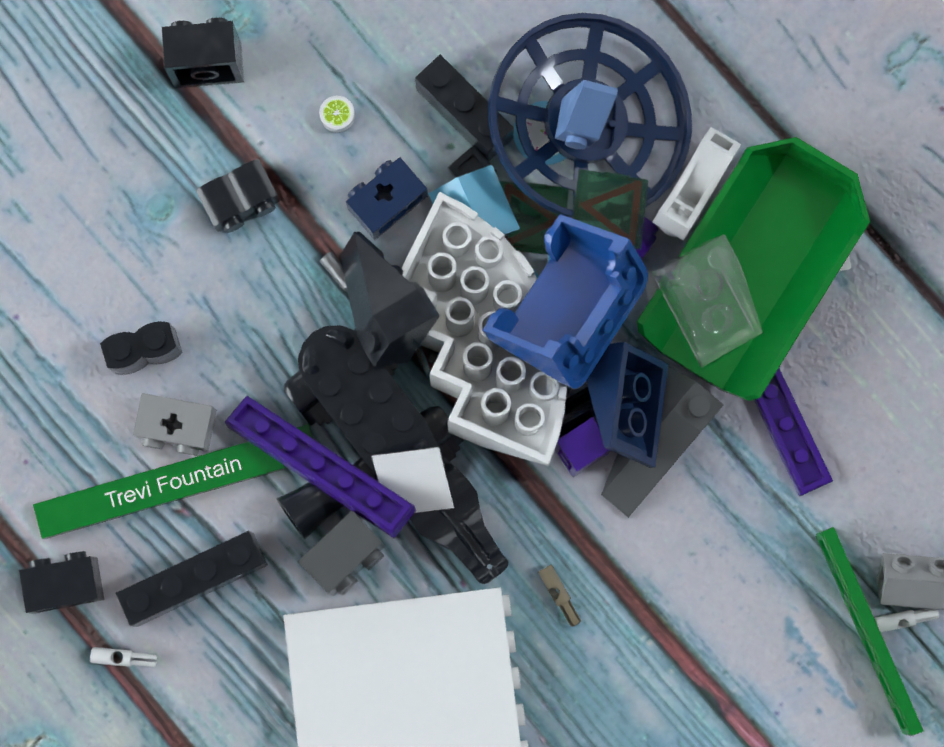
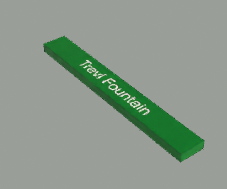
(154, 488)

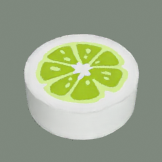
(337, 114)

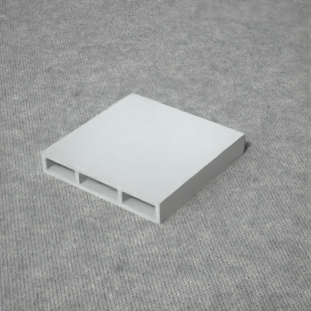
(406, 673)

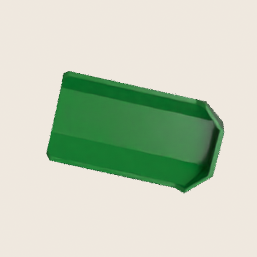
(792, 229)

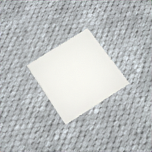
(416, 478)

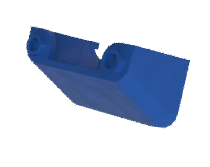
(573, 303)

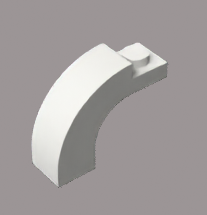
(696, 184)

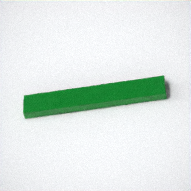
(869, 632)

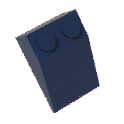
(629, 401)

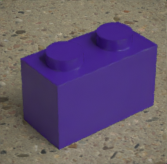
(581, 447)

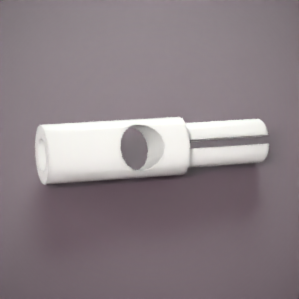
(905, 619)
(105, 656)

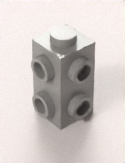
(911, 581)

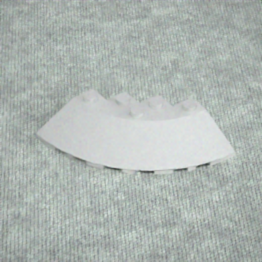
(469, 276)

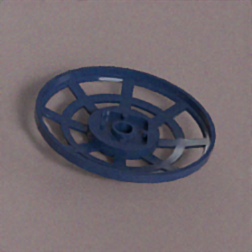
(617, 124)

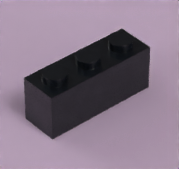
(461, 105)

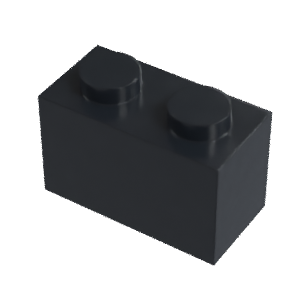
(61, 583)

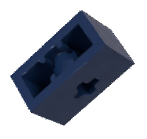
(377, 215)

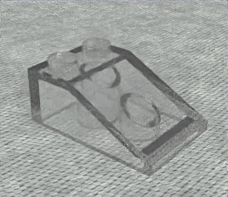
(709, 299)

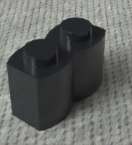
(238, 196)
(150, 344)

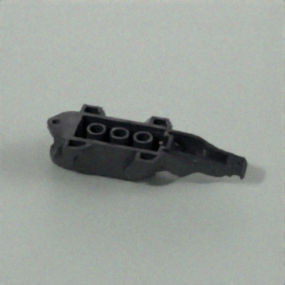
(378, 419)

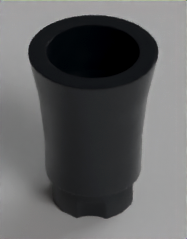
(308, 508)

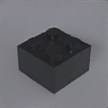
(202, 53)

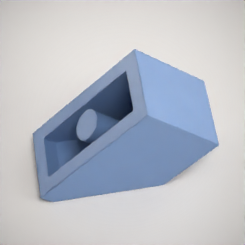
(584, 114)

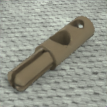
(562, 598)

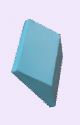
(484, 195)

